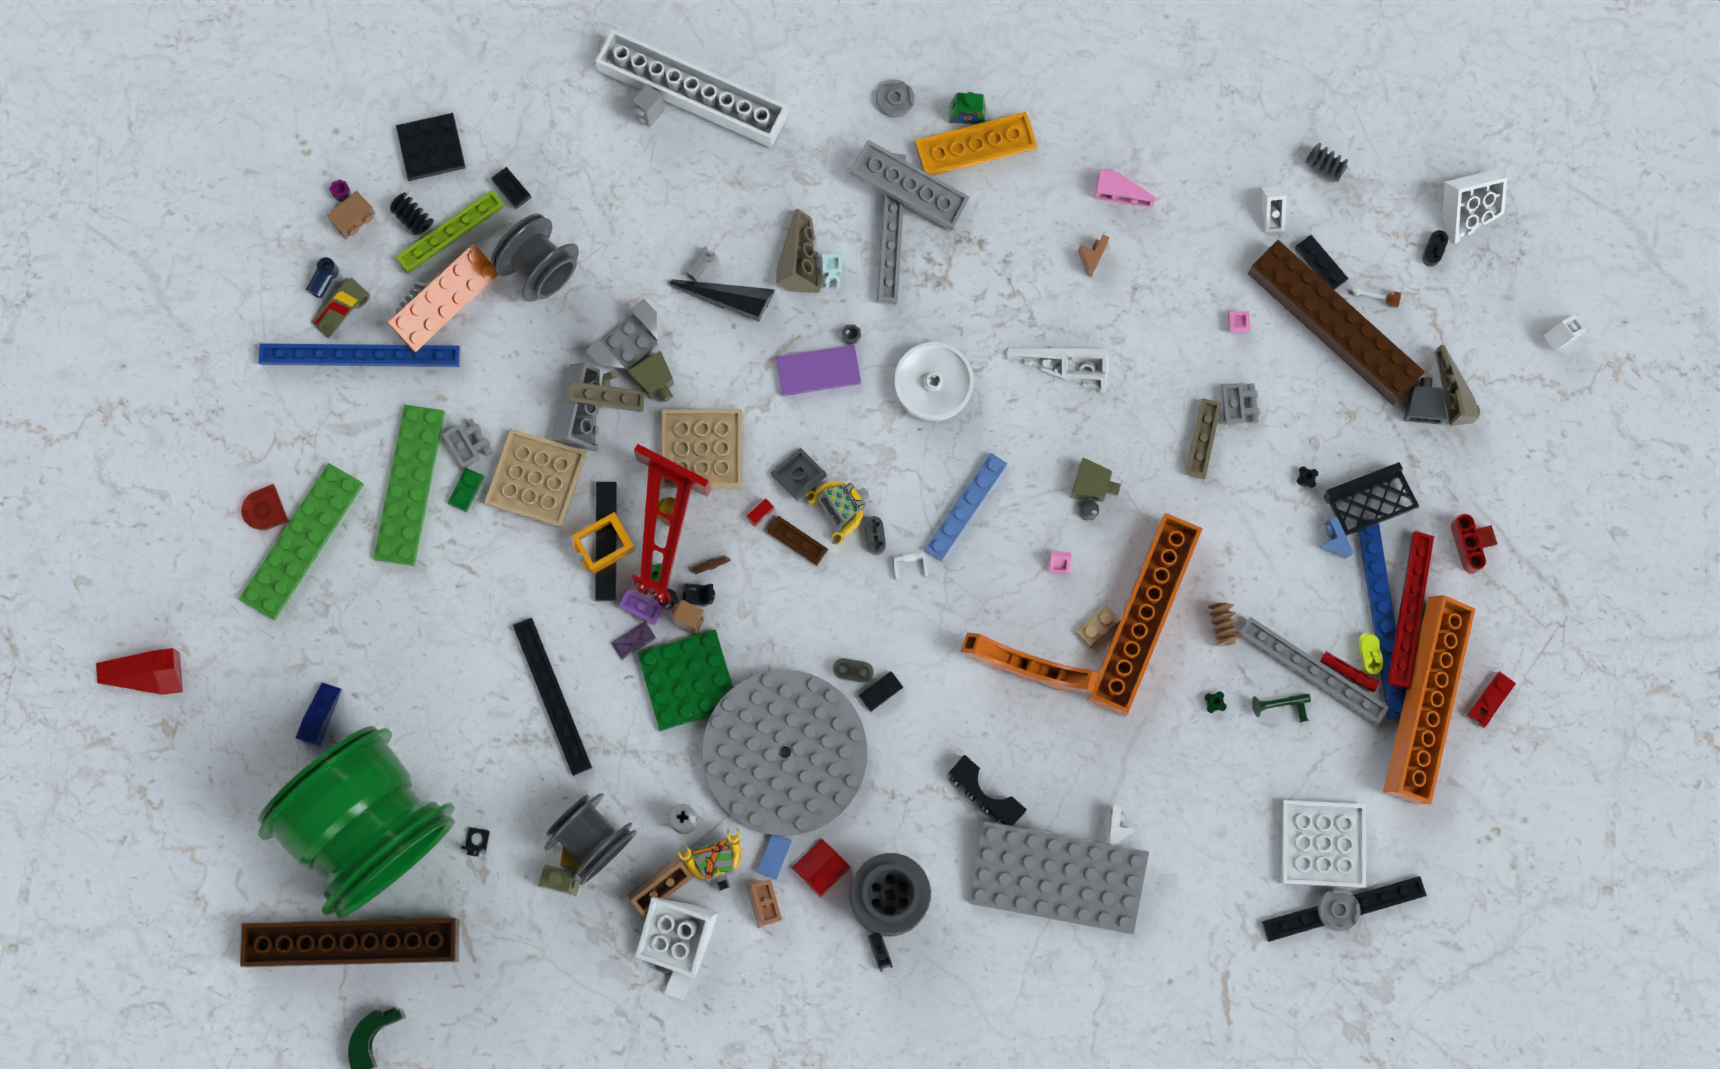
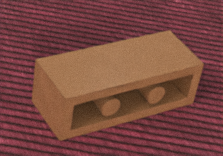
(660, 884)

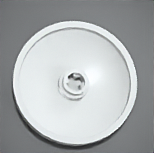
(933, 381)

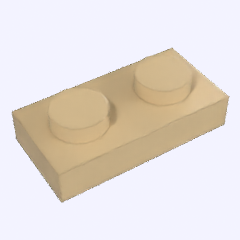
(1097, 626)

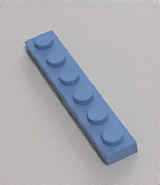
(966, 507)

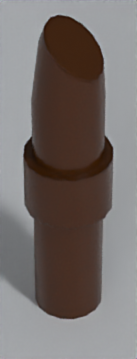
(711, 564)

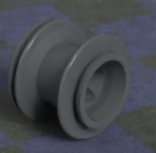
(535, 258)
(589, 837)
(903, 871)

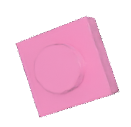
(1239, 321)
(1060, 562)

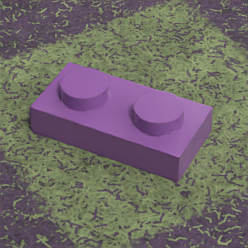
(641, 607)

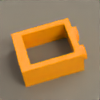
(611, 558)

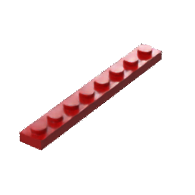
(1410, 610)

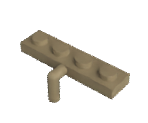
(604, 395)

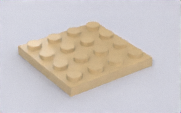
(705, 444)
(536, 478)

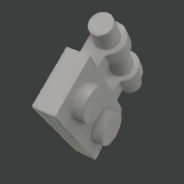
(1233, 403)
(462, 447)

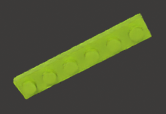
(450, 231)

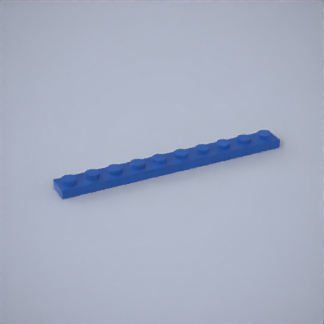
(358, 355)
(1381, 611)

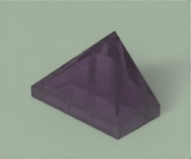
(633, 640)

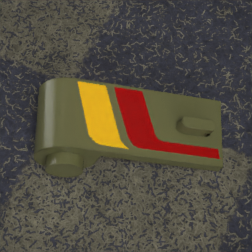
(346, 298)

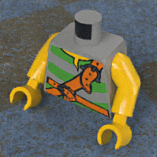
(714, 860)

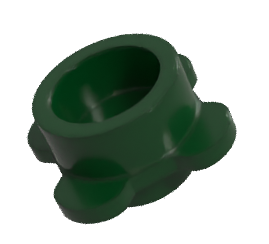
(1210, 698)

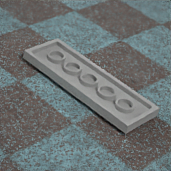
(909, 185)

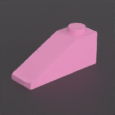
(1118, 188)

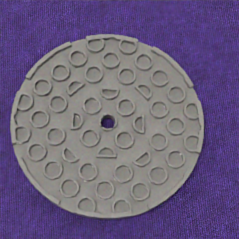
(774, 791)

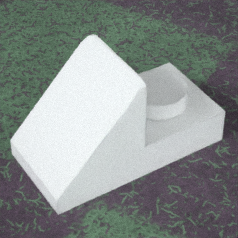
(1115, 832)

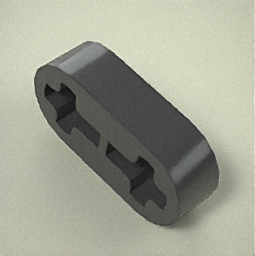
(879, 535)

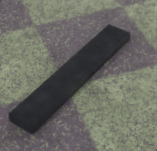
(606, 541)

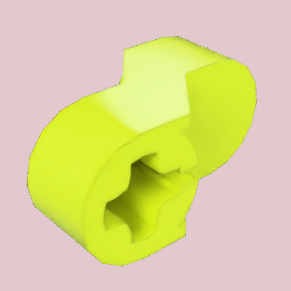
(1372, 661)

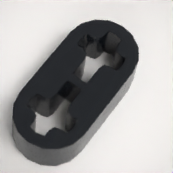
(1439, 250)

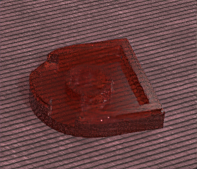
(264, 509)

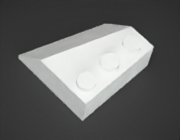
(1472, 202)

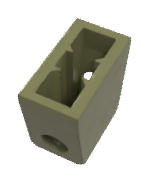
(653, 377)
(1093, 482)
(559, 880)

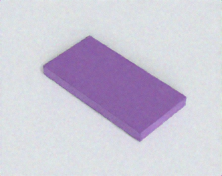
(818, 370)

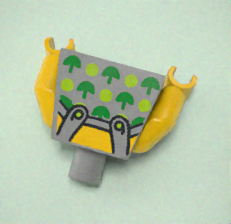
(842, 504)

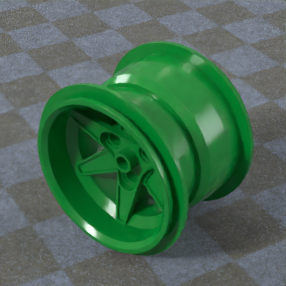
(355, 820)

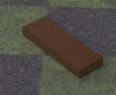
(797, 541)

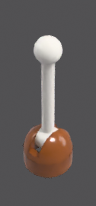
(1392, 298)

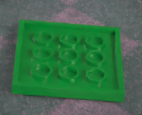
(685, 679)

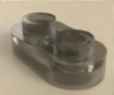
(853, 669)

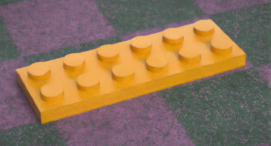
(976, 144)

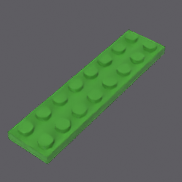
(409, 485)
(301, 541)

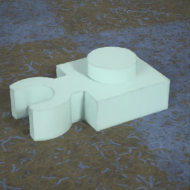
(832, 266)

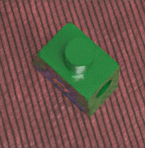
(967, 108)

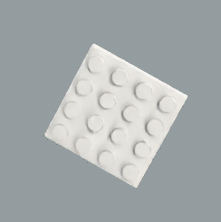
(1323, 844)

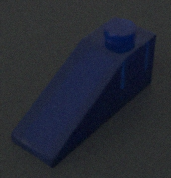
(318, 715)

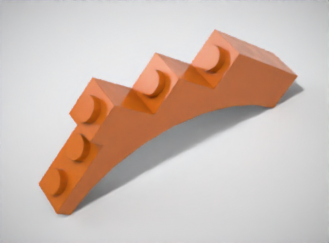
(1026, 666)

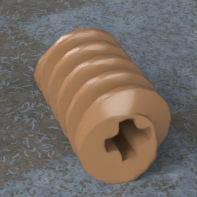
(1224, 624)

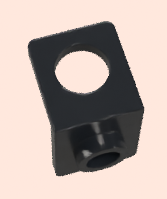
(474, 850)

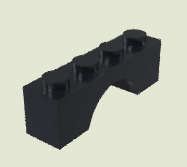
(965, 775)

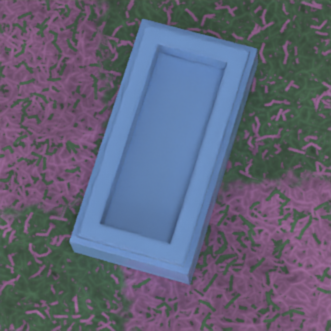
(774, 856)

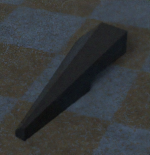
(740, 299)

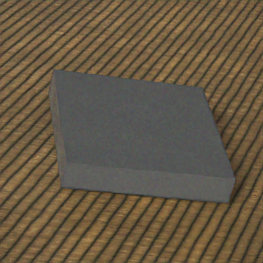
(798, 474)

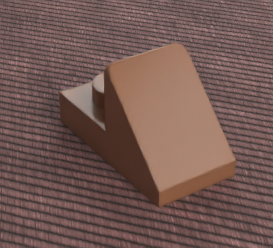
(1091, 257)

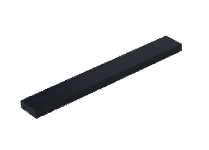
(552, 697)
(1369, 902)

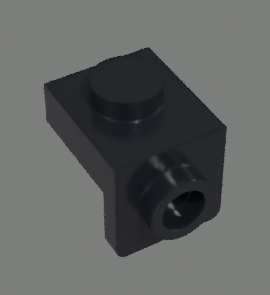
(698, 594)

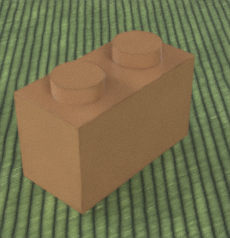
(351, 215)
(688, 617)

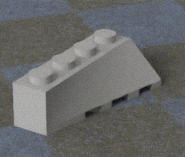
(577, 422)

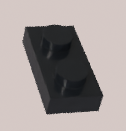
(511, 188)
(880, 691)

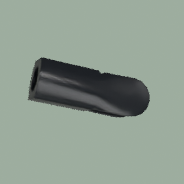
(878, 947)

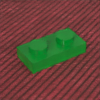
(466, 490)

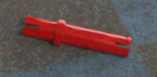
(1356, 675)

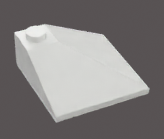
(676, 935)

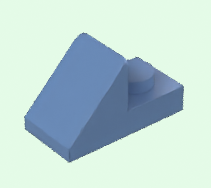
(1339, 544)

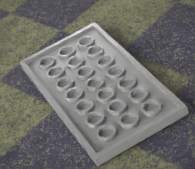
(1058, 877)

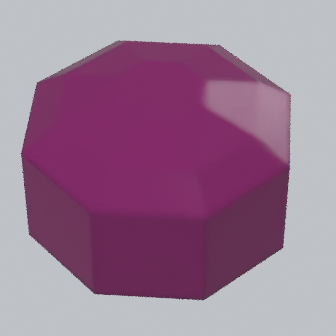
(340, 189)

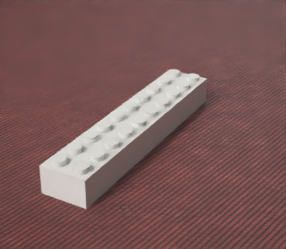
(692, 88)

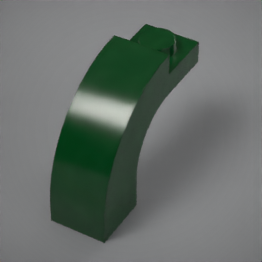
(361, 1040)

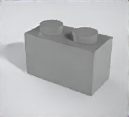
(647, 106)

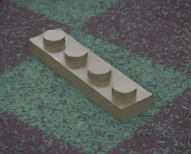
(1203, 438)

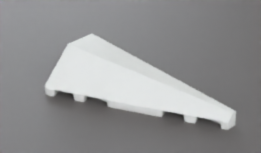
(1081, 365)

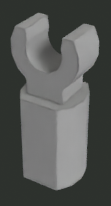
(700, 264)

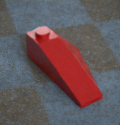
(148, 672)

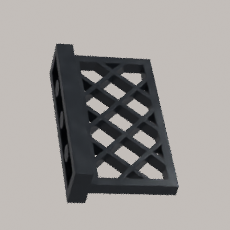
(1368, 482)

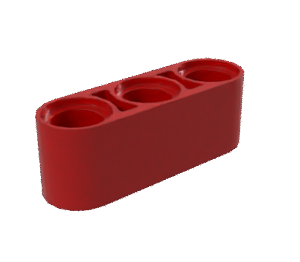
(1471, 534)

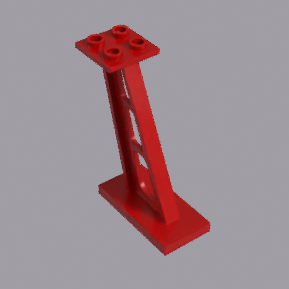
(686, 480)

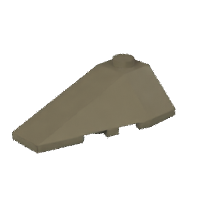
(797, 262)
(1458, 398)

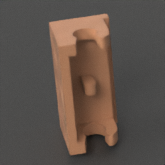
(764, 903)

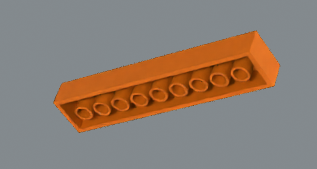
(1145, 614)
(1429, 700)

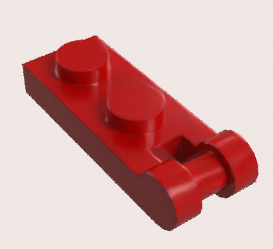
(1491, 699)

